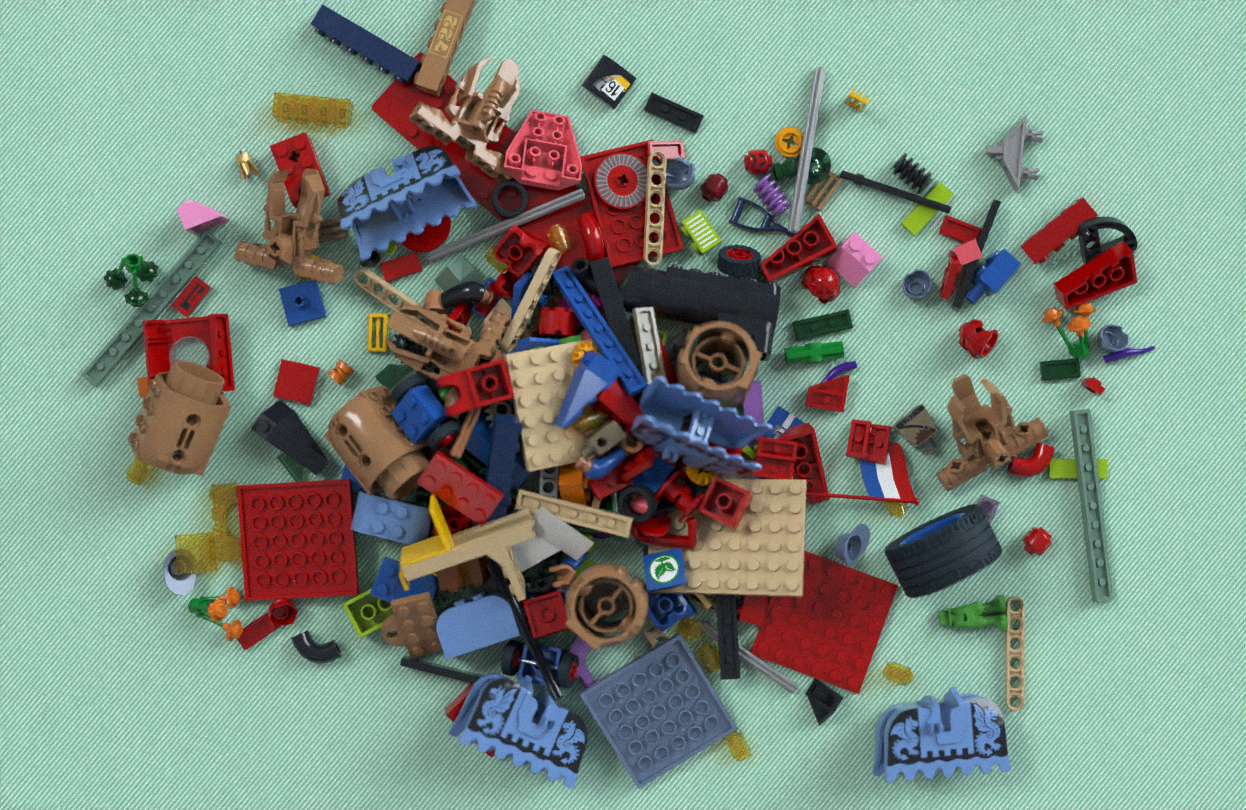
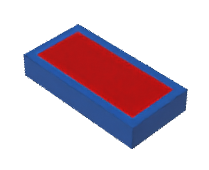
(484, 309)

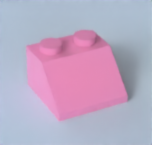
(198, 217)
(854, 260)

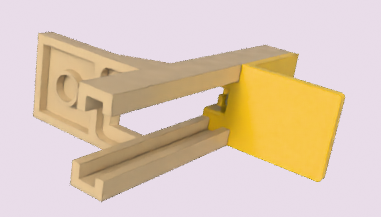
(452, 549)

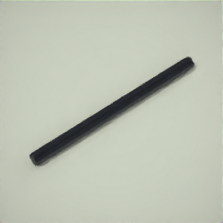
(525, 629)

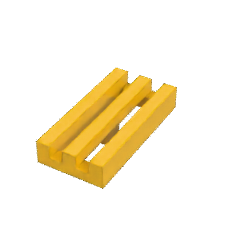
(857, 98)
(378, 330)

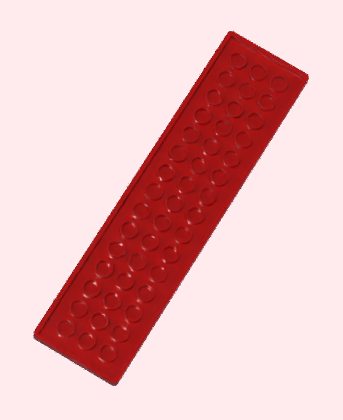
(395, 109)

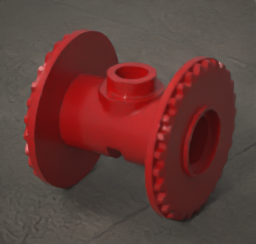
(680, 496)

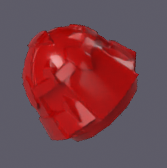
(822, 283)
(977, 340)

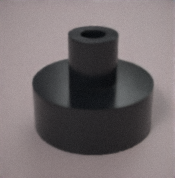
(372, 261)

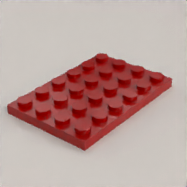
(624, 229)

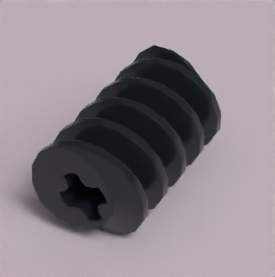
(912, 173)

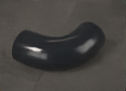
(583, 273)
(316, 652)

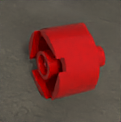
(557, 322)

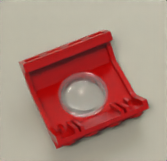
(192, 340)

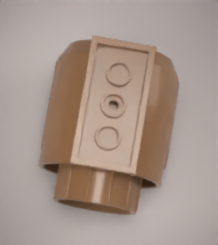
(726, 344)
(181, 418)
(376, 445)
(588, 625)

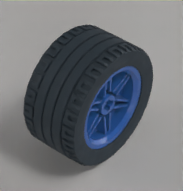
(943, 551)

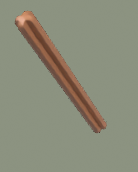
(471, 419)

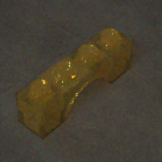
(227, 545)

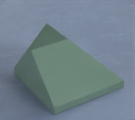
(457, 273)

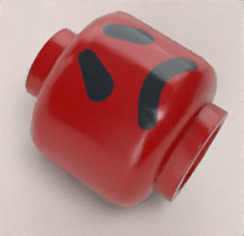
(757, 162)

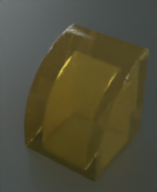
(690, 629)

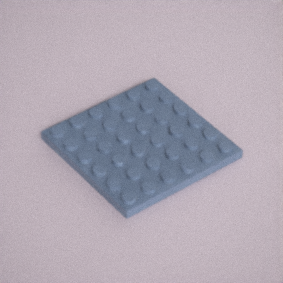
(658, 710)

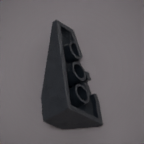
(285, 431)

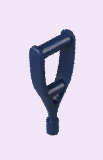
(766, 221)

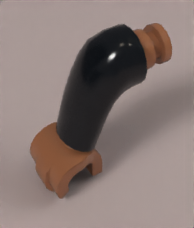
(464, 292)

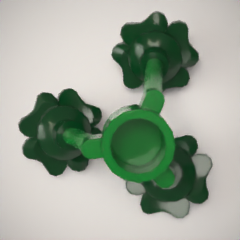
(140, 269)

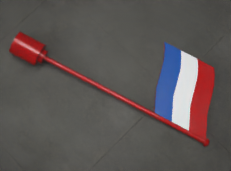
(883, 481)

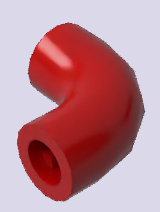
(592, 237)
(1031, 466)

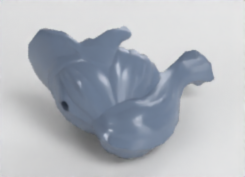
(679, 173)

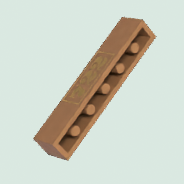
(443, 46)

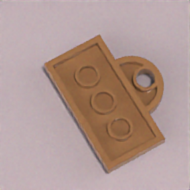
(413, 625)

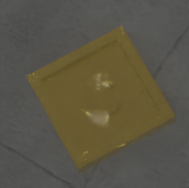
(195, 553)

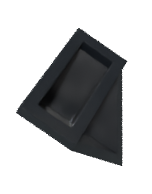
(822, 700)

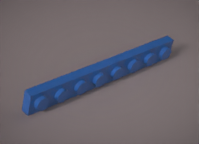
(598, 329)

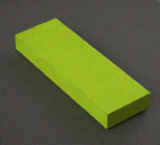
(922, 214)
(1067, 468)

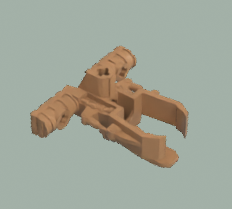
(476, 116)
(293, 233)
(446, 348)
(987, 432)

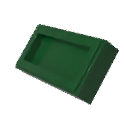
(1060, 369)

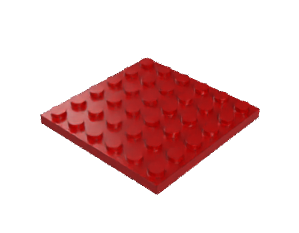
(298, 540)
(829, 628)

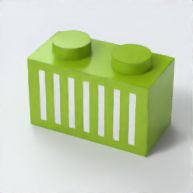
(700, 232)

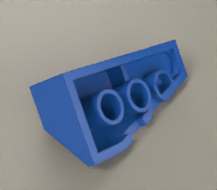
(589, 379)
(479, 446)

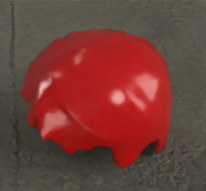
(505, 283)
(282, 613)

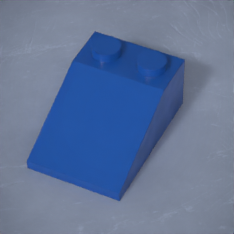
(389, 586)

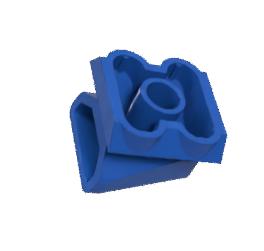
(669, 608)

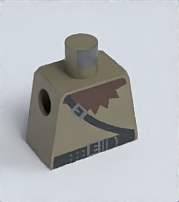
(917, 428)
(609, 435)

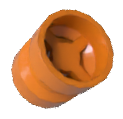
(341, 372)

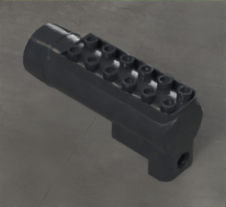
(705, 298)

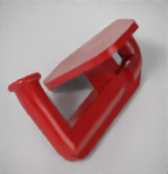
(655, 533)

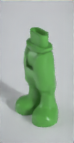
(971, 615)

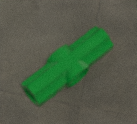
(814, 352)

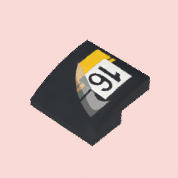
(608, 81)

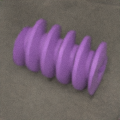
(771, 196)

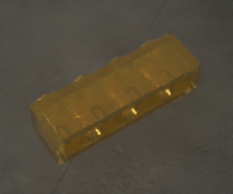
(312, 109)

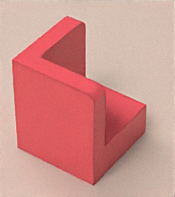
(968, 251)

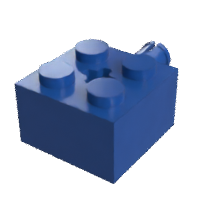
(993, 275)

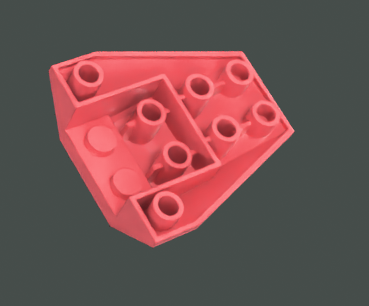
(544, 152)

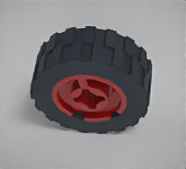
(738, 261)

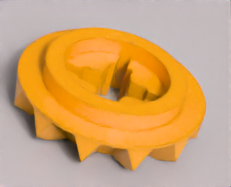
(785, 134)
(579, 350)
(703, 478)

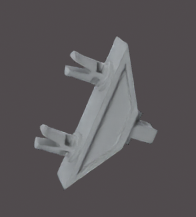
(1011, 153)

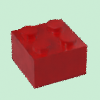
(725, 503)

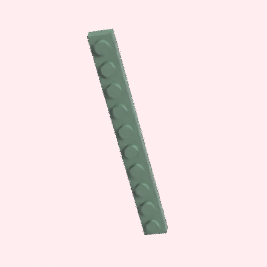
(157, 302)
(1091, 505)

